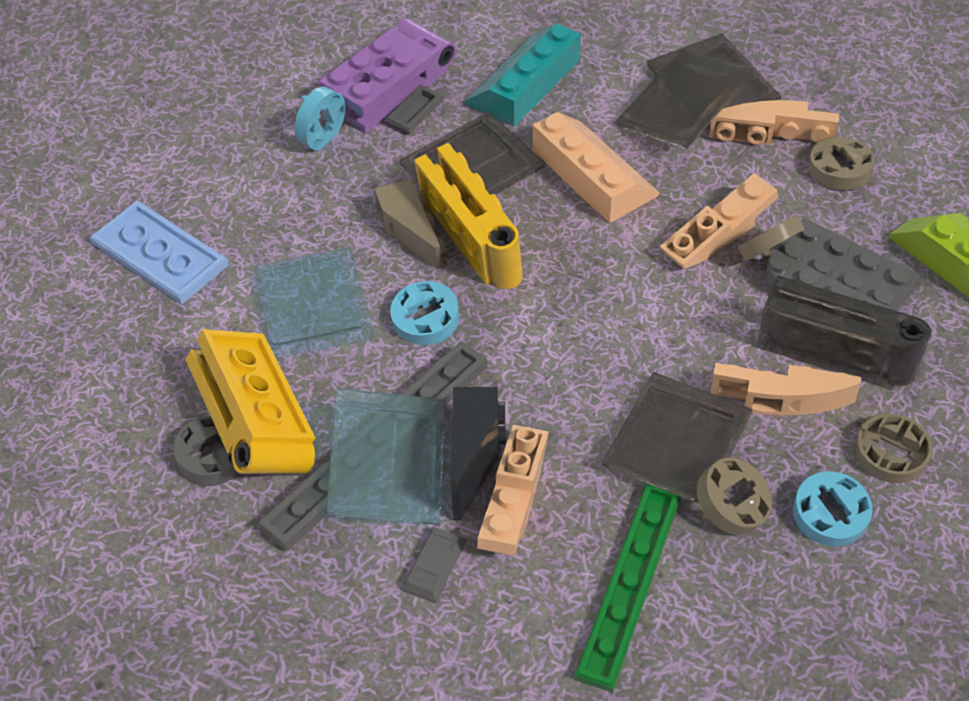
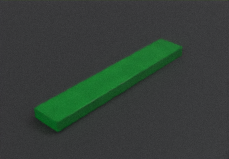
(627, 589)

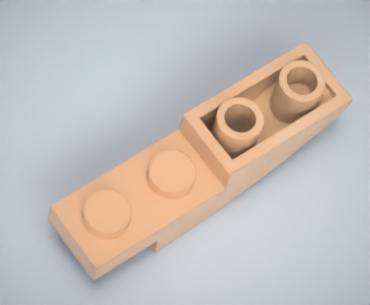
(777, 118)
(720, 226)
(797, 393)
(514, 491)

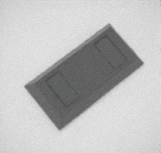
(414, 109)
(433, 565)

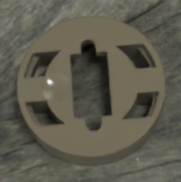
(828, 171)
(770, 238)
(901, 433)
(746, 515)

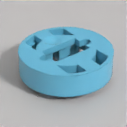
(307, 126)
(431, 327)
(818, 522)

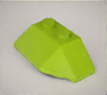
(940, 244)

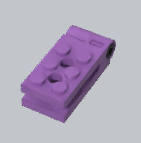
(389, 71)

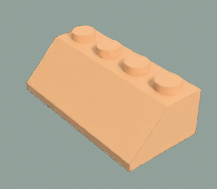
(590, 166)

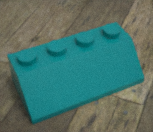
(528, 74)

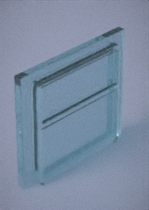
(313, 302)
(386, 457)

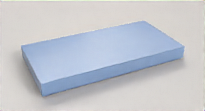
(159, 252)

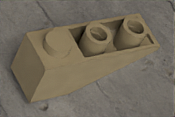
(405, 219)

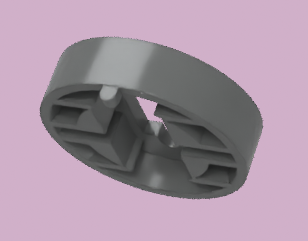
(209, 470)

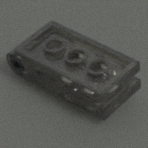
(842, 334)

